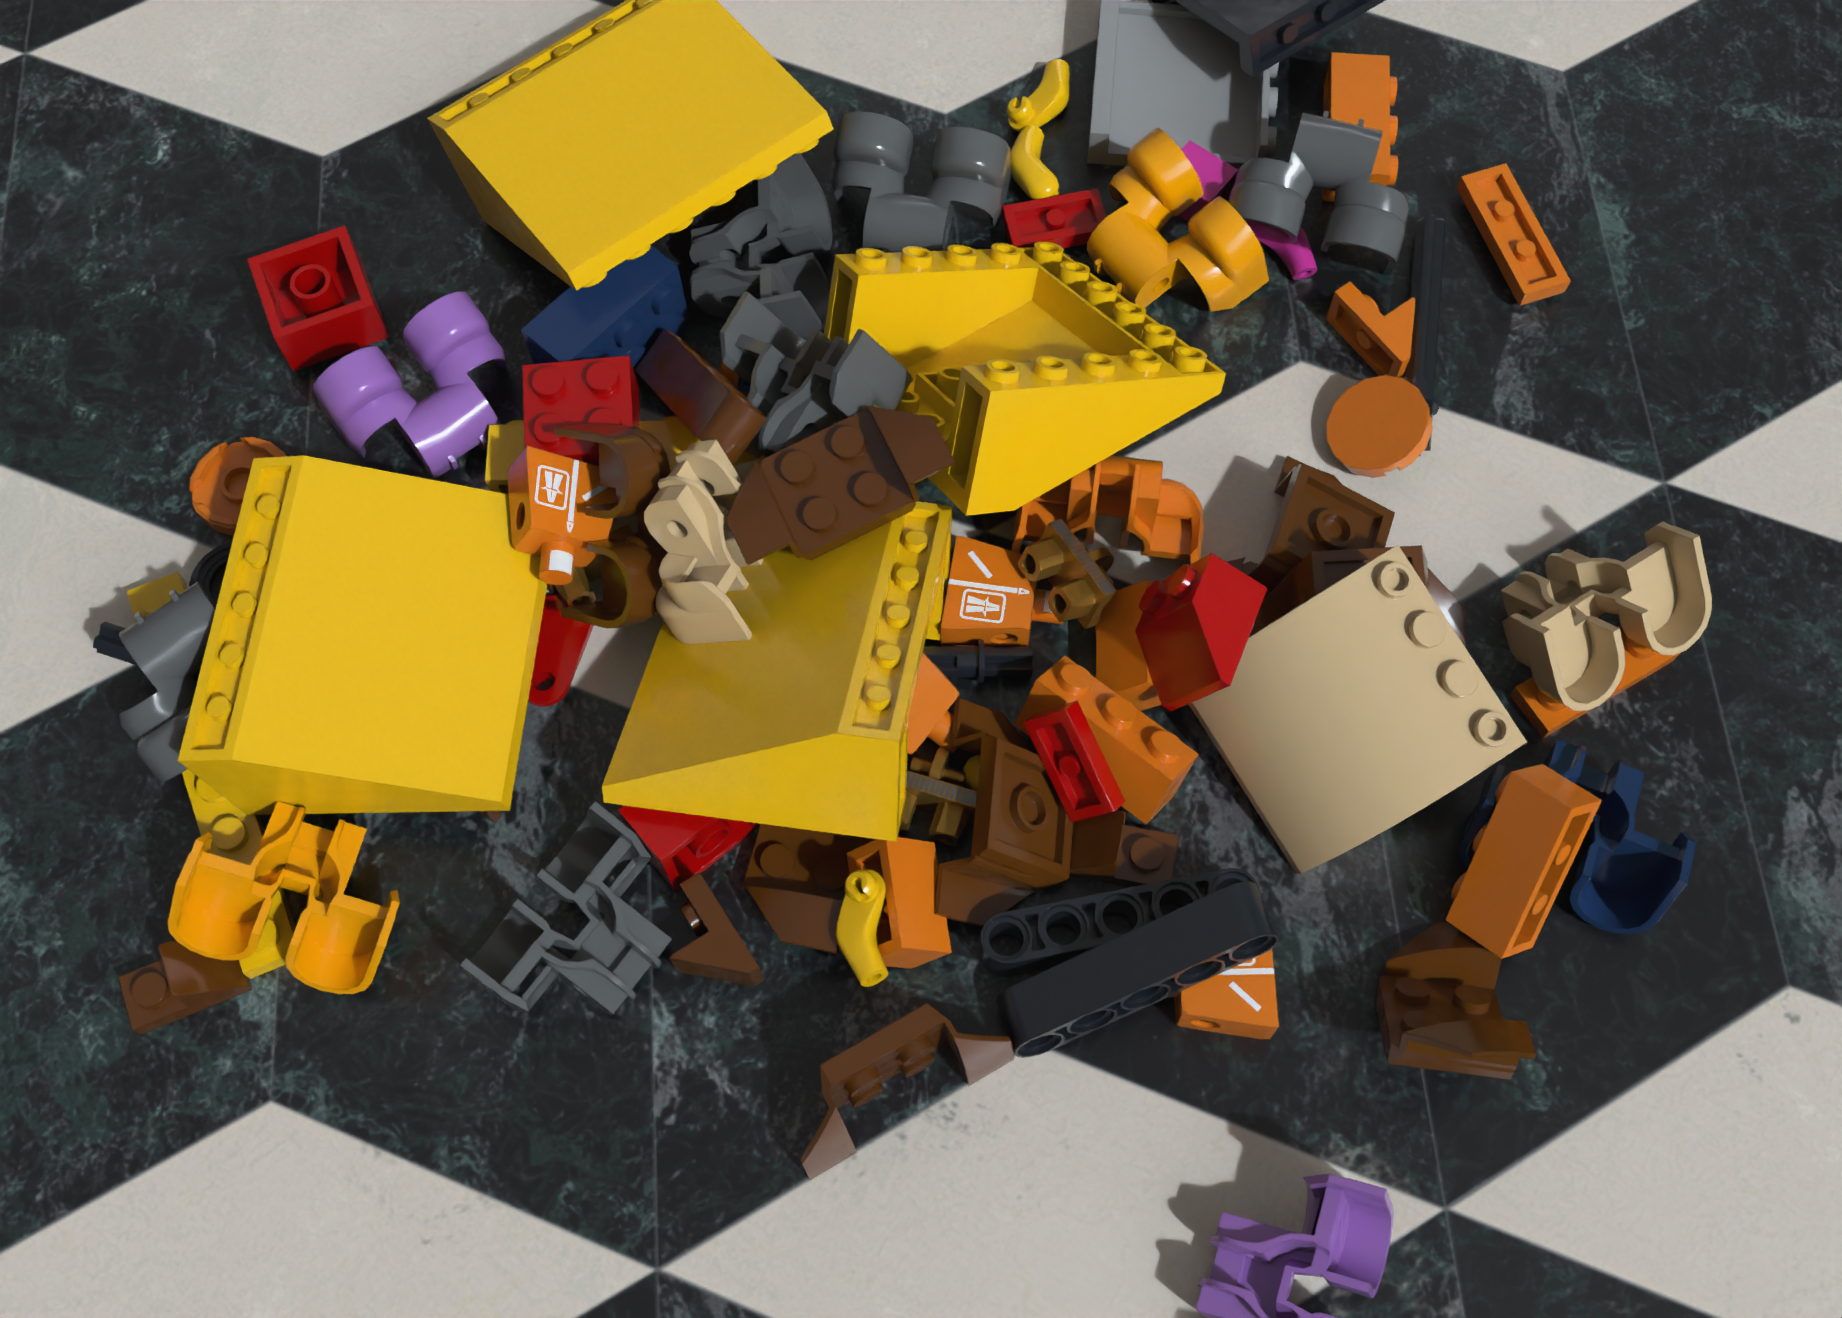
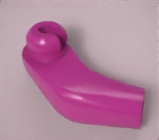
(1296, 257)

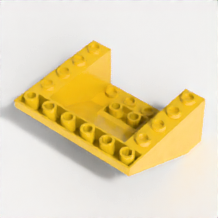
(625, 133)
(1017, 361)
(366, 646)
(809, 710)

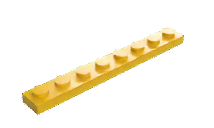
(233, 831)

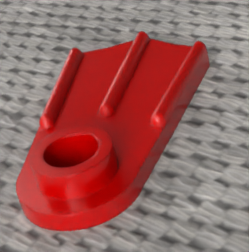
(557, 652)

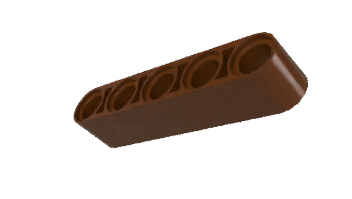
(700, 394)

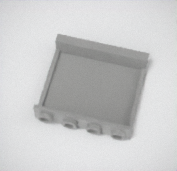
(1178, 75)

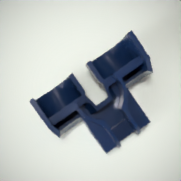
(1624, 875)

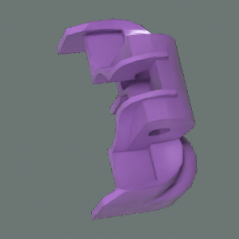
(367, 393)
(1341, 1240)

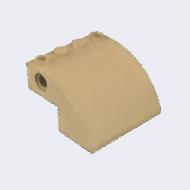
(1355, 713)

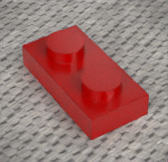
(1056, 219)
(1074, 761)

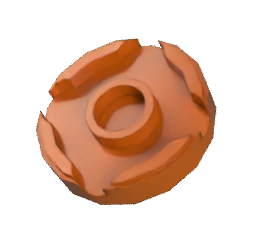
(1379, 426)
(222, 478)

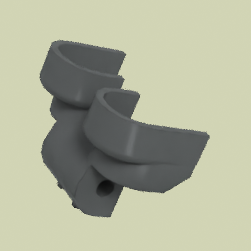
(876, 154)
(1332, 158)
(729, 254)
(805, 382)
(169, 652)
(607, 954)

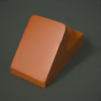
(1377, 338)

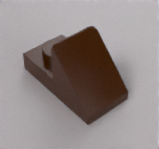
(1120, 853)
(720, 951)
(179, 986)

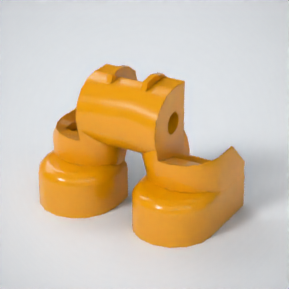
(1128, 246)
(226, 904)

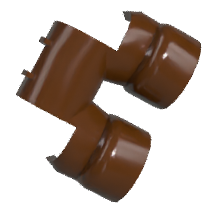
(630, 575)

